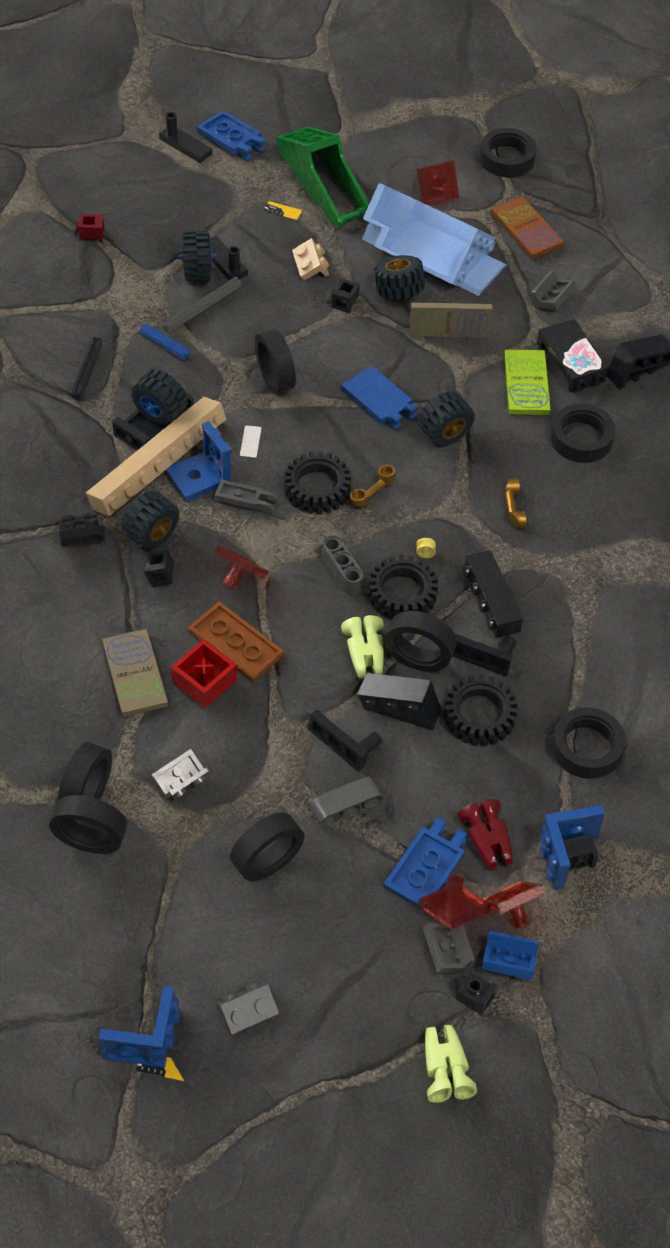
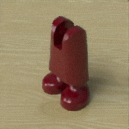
(488, 839)

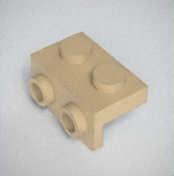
(310, 259)

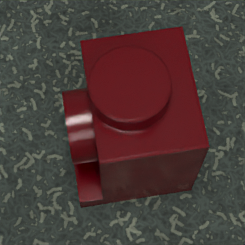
(91, 226)

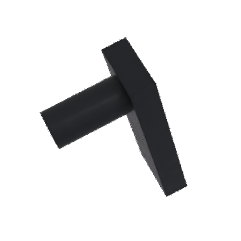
(182, 141)
(227, 259)
(485, 656)
(340, 742)

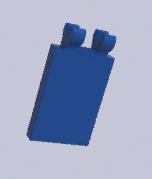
(232, 134)
(379, 397)
(426, 863)

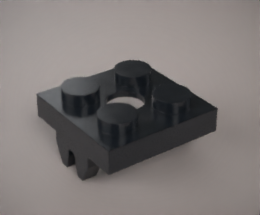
(77, 527)

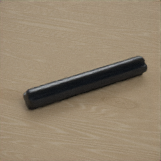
(86, 368)

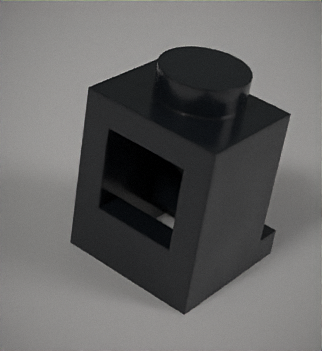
(345, 295)
(159, 568)
(581, 851)
(477, 999)

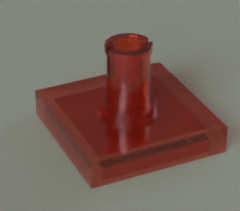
(438, 183)
(239, 565)
(512, 900)
(454, 904)

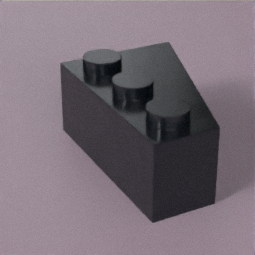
(637, 358)
(401, 699)

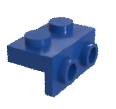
(510, 955)

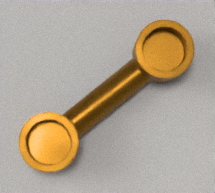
(386, 477)
(517, 519)

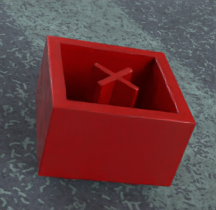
(204, 673)

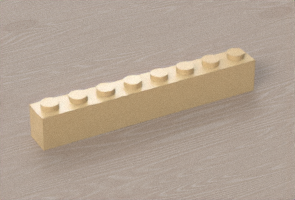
(154, 457)

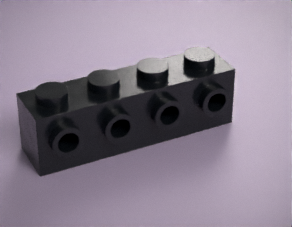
(492, 594)

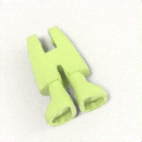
(369, 652)
(447, 1061)

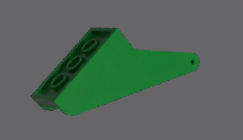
(296, 151)

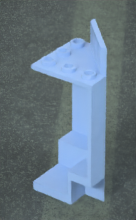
(440, 241)

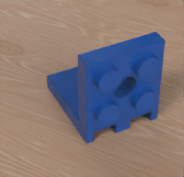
(210, 466)
(566, 826)
(143, 1048)

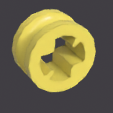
(425, 547)

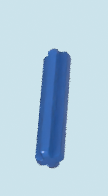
(165, 342)

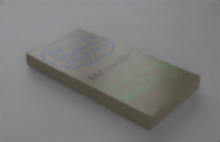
(450, 320)
(134, 672)

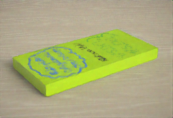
(526, 382)

